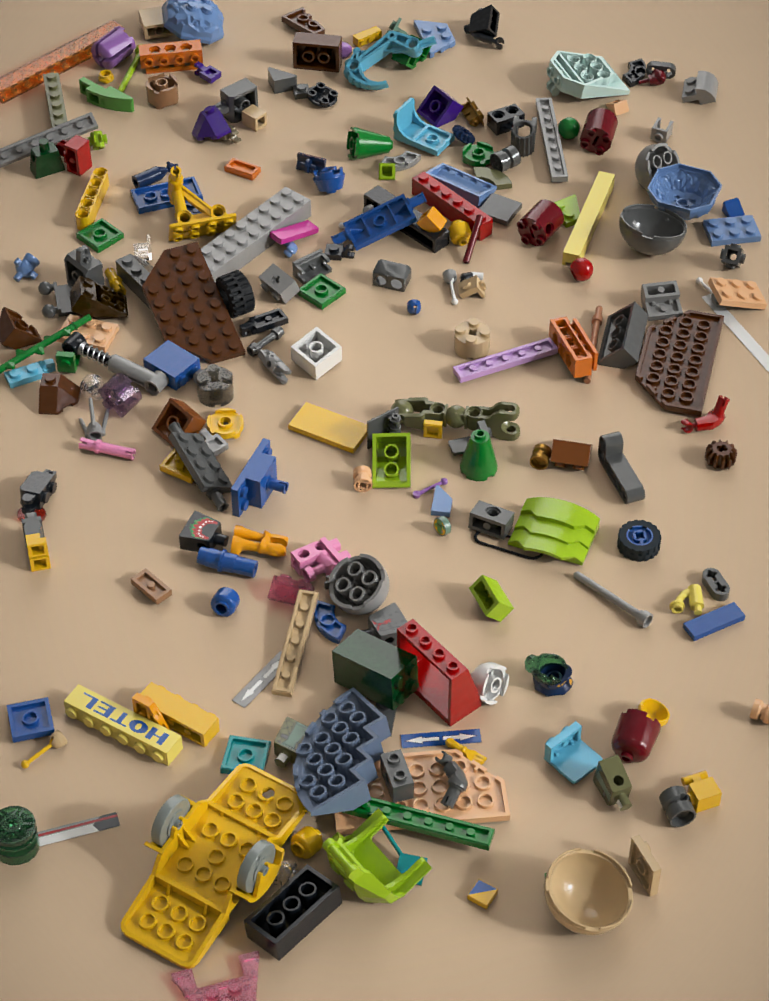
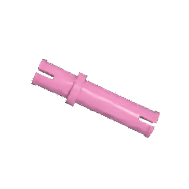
(107, 448)

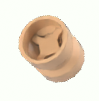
(362, 478)
(760, 711)

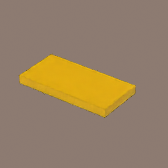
(329, 427)

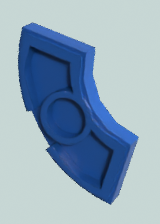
(328, 623)

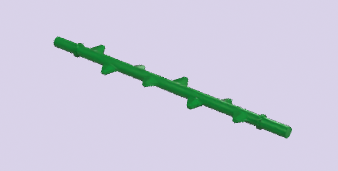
(39, 347)

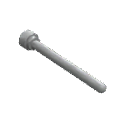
(642, 617)

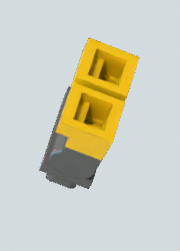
(36, 542)

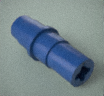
(227, 562)

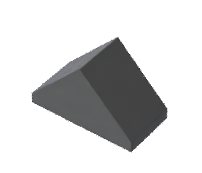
(280, 80)

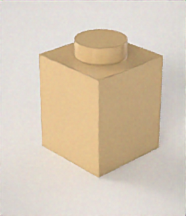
(254, 118)

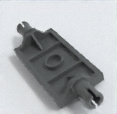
(201, 464)

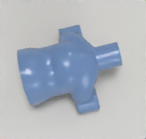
(26, 267)

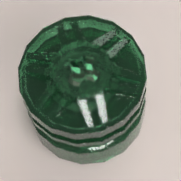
(18, 835)

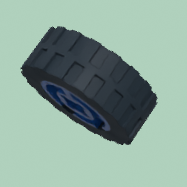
(639, 540)

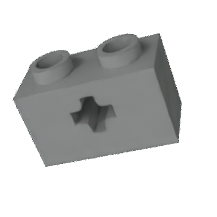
(278, 283)

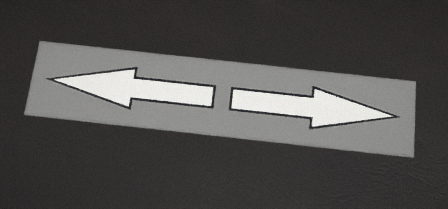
(258, 683)

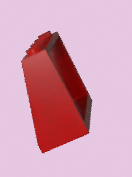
(441, 677)

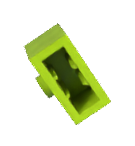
(491, 598)

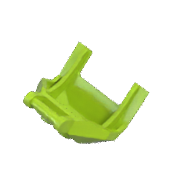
(367, 868)

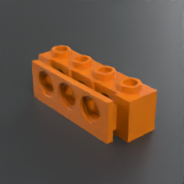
(164, 58)
(573, 346)

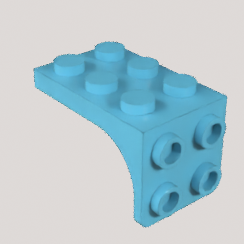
(416, 133)

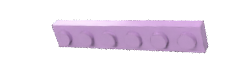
(505, 360)

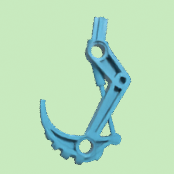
(390, 42)

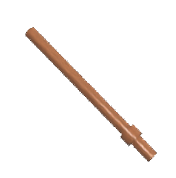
(597, 322)

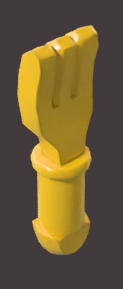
(469, 754)

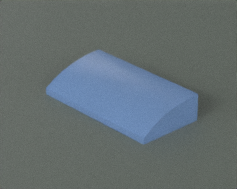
(467, 186)

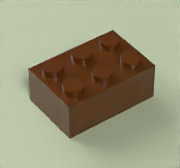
(317, 52)

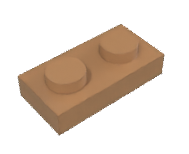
(151, 586)

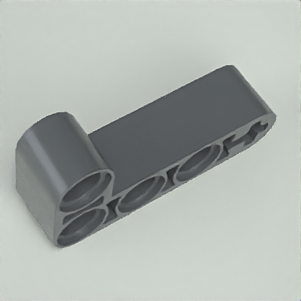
(618, 468)

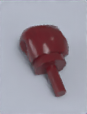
(657, 77)

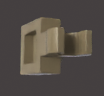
(233, 135)

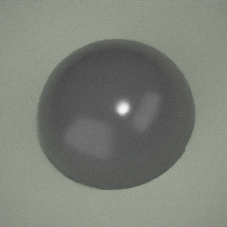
(651, 229)

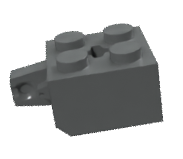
(236, 99)
(82, 263)

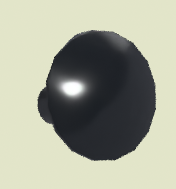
(322, 95)

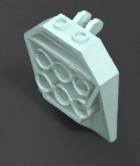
(583, 76)

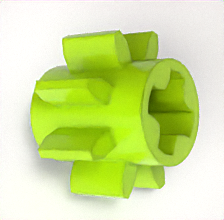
(97, 140)

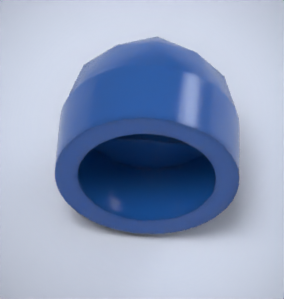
(410, 306)

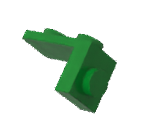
(67, 361)

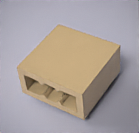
(152, 23)

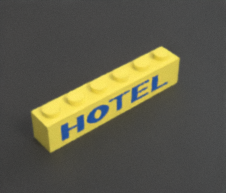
(123, 725)

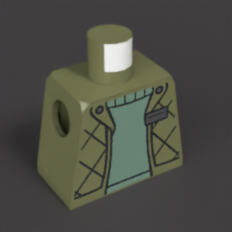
(287, 741)
(613, 782)

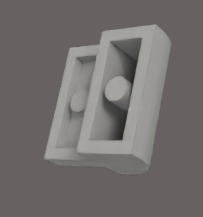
(700, 88)
(661, 300)

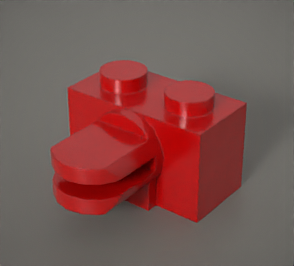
(76, 154)

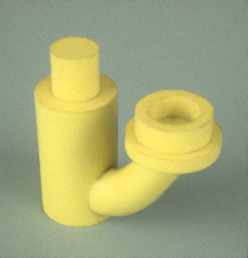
(695, 597)

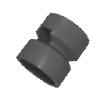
(505, 158)
(677, 806)

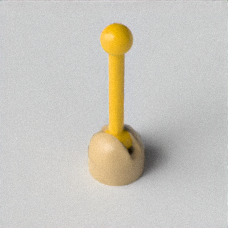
(56, 740)

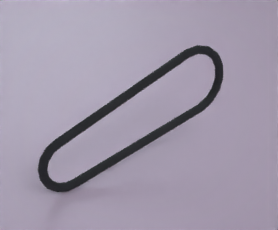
(505, 550)

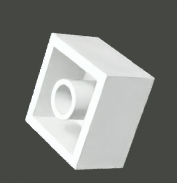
(316, 353)

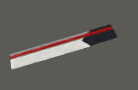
(78, 829)

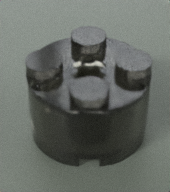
(215, 386)

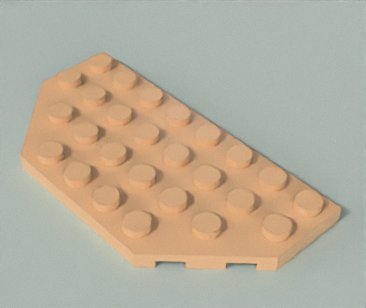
(480, 803)

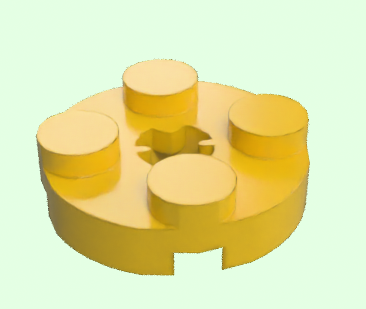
(230, 430)

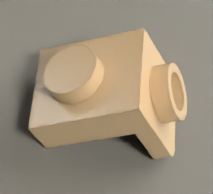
(472, 286)

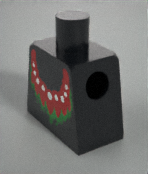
(203, 532)

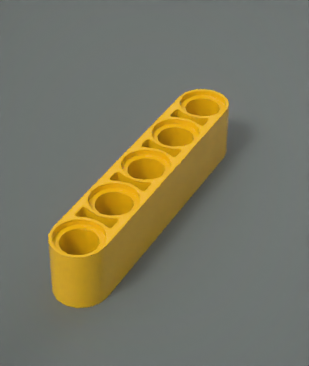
(92, 198)

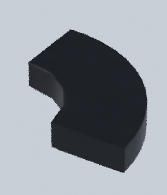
(636, 72)

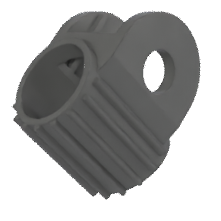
(526, 144)

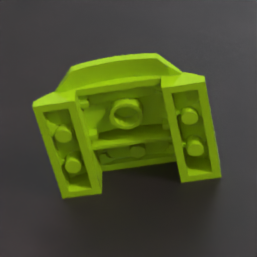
(555, 529)

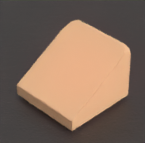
(618, 106)

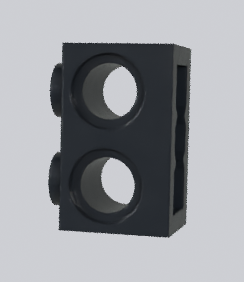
(501, 119)

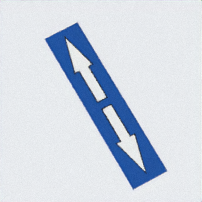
(439, 738)

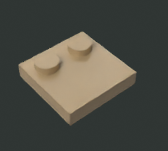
(644, 865)

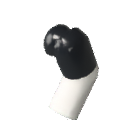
(463, 276)

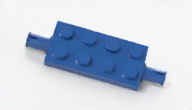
(380, 221)

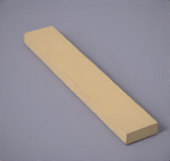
(295, 643)

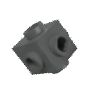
(730, 250)

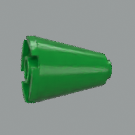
(367, 143)
(479, 457)

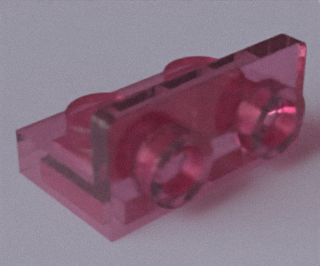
(285, 589)

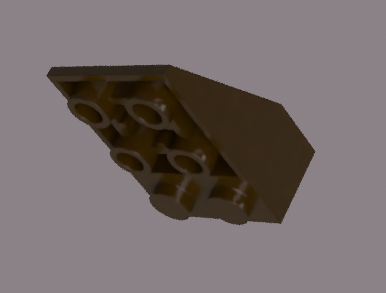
(97, 300)

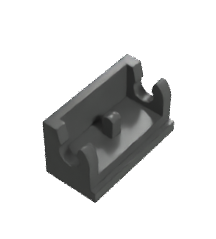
(311, 266)

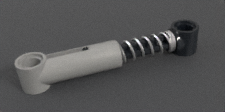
(152, 381)

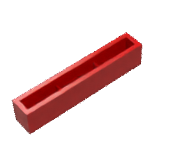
(450, 203)

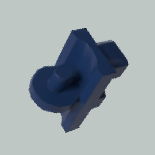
(310, 163)

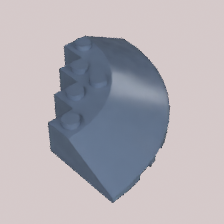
(340, 755)

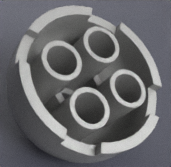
(651, 159)
(364, 589)

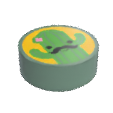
(442, 525)

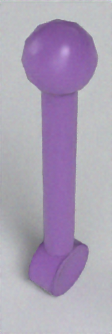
(416, 494)

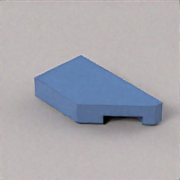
(441, 503)

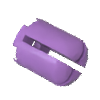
(112, 48)

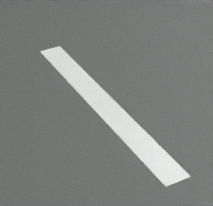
(740, 332)

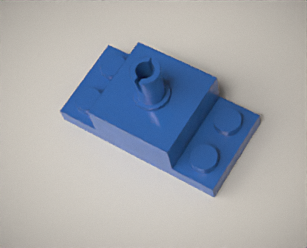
(256, 480)

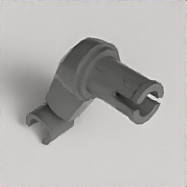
(457, 780)

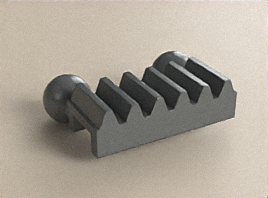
(62, 296)

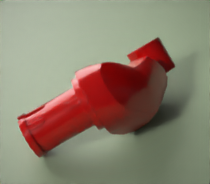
(711, 420)

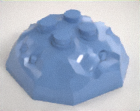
(193, 20)
(684, 190)

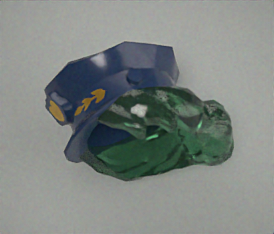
(549, 674)

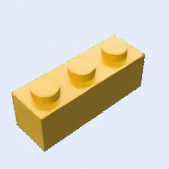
(367, 36)

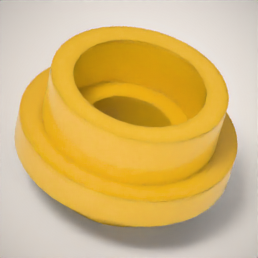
(105, 76)

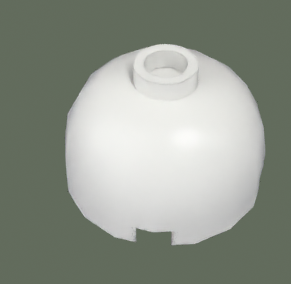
(490, 681)

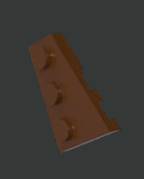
(302, 22)

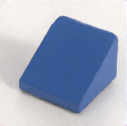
(732, 208)

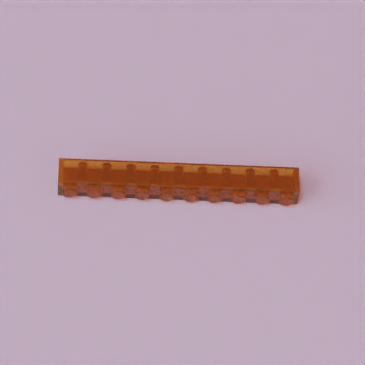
(56, 61)

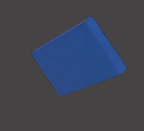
(156, 196)

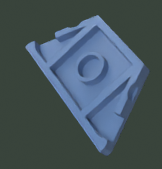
(441, 32)

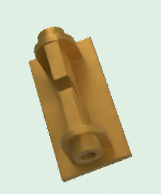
(471, 114)

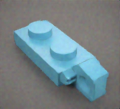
(29, 373)

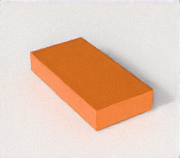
(242, 169)

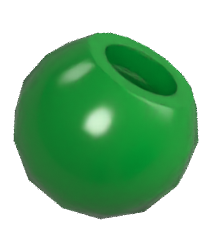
(569, 128)

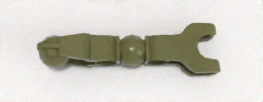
(456, 416)

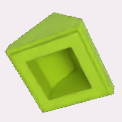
(386, 171)

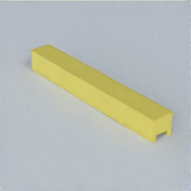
(589, 217)

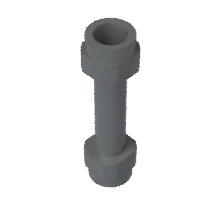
(276, 333)

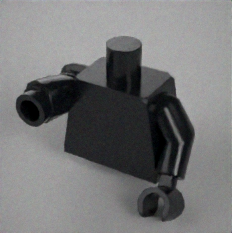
(484, 26)

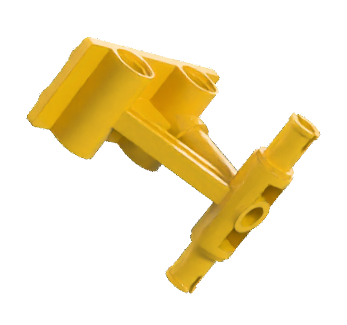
(208, 223)

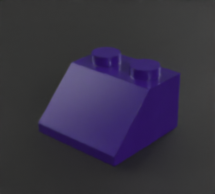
(439, 107)

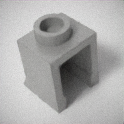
(661, 135)

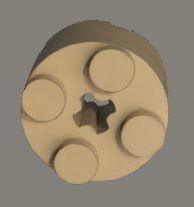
(472, 339)

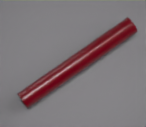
(472, 240)

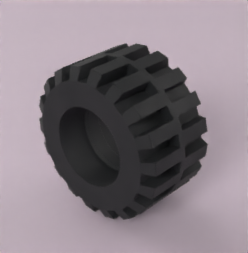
(236, 293)

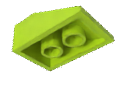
(391, 460)

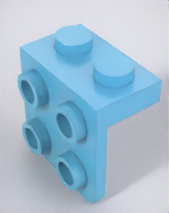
(570, 754)

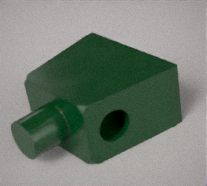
(45, 159)

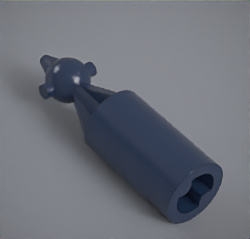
(152, 175)

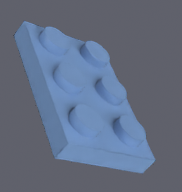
(731, 230)

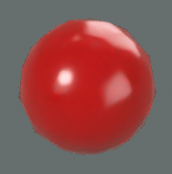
(581, 269)

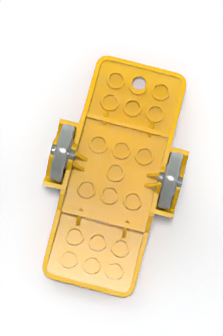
(209, 861)

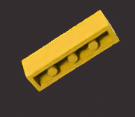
(183, 716)

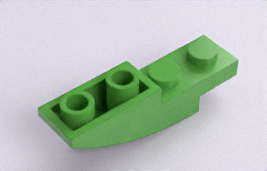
(106, 98)

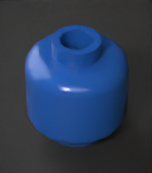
(225, 602)

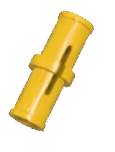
(114, 280)

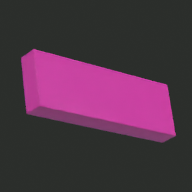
(294, 232)

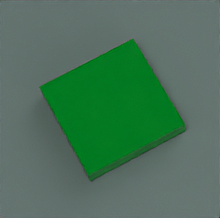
(100, 235)
(321, 291)

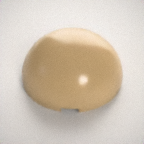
(588, 891)

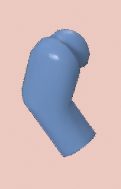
(291, 249)

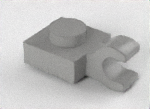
(215, 442)

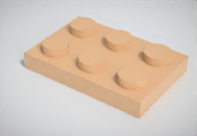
(737, 293)
(96, 332)

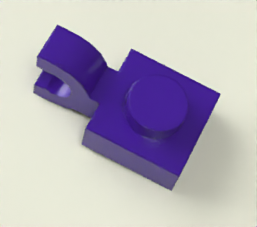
(208, 73)

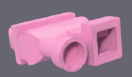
(320, 552)

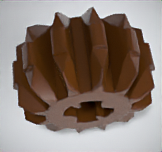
(720, 454)

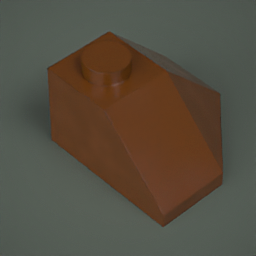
(16, 332)
(57, 393)

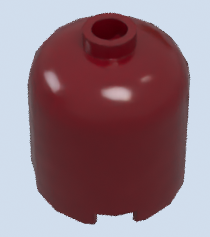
(635, 736)

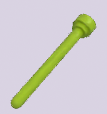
(127, 77)

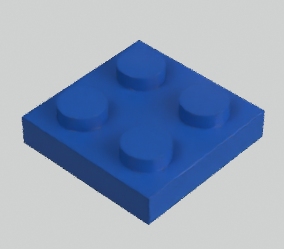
(30, 719)

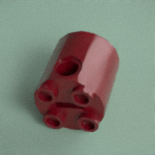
(598, 131)
(540, 223)

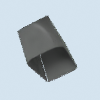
(391, 275)

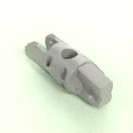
(274, 365)

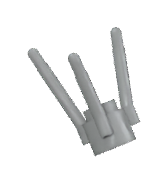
(94, 430)

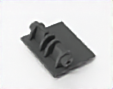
(385, 423)

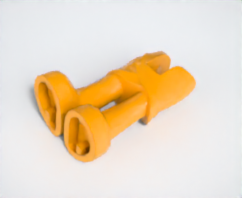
(269, 543)

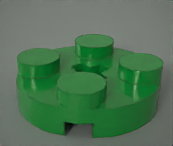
(477, 154)

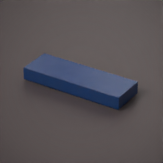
(714, 621)

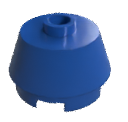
(329, 179)

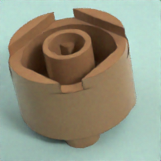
(162, 90)

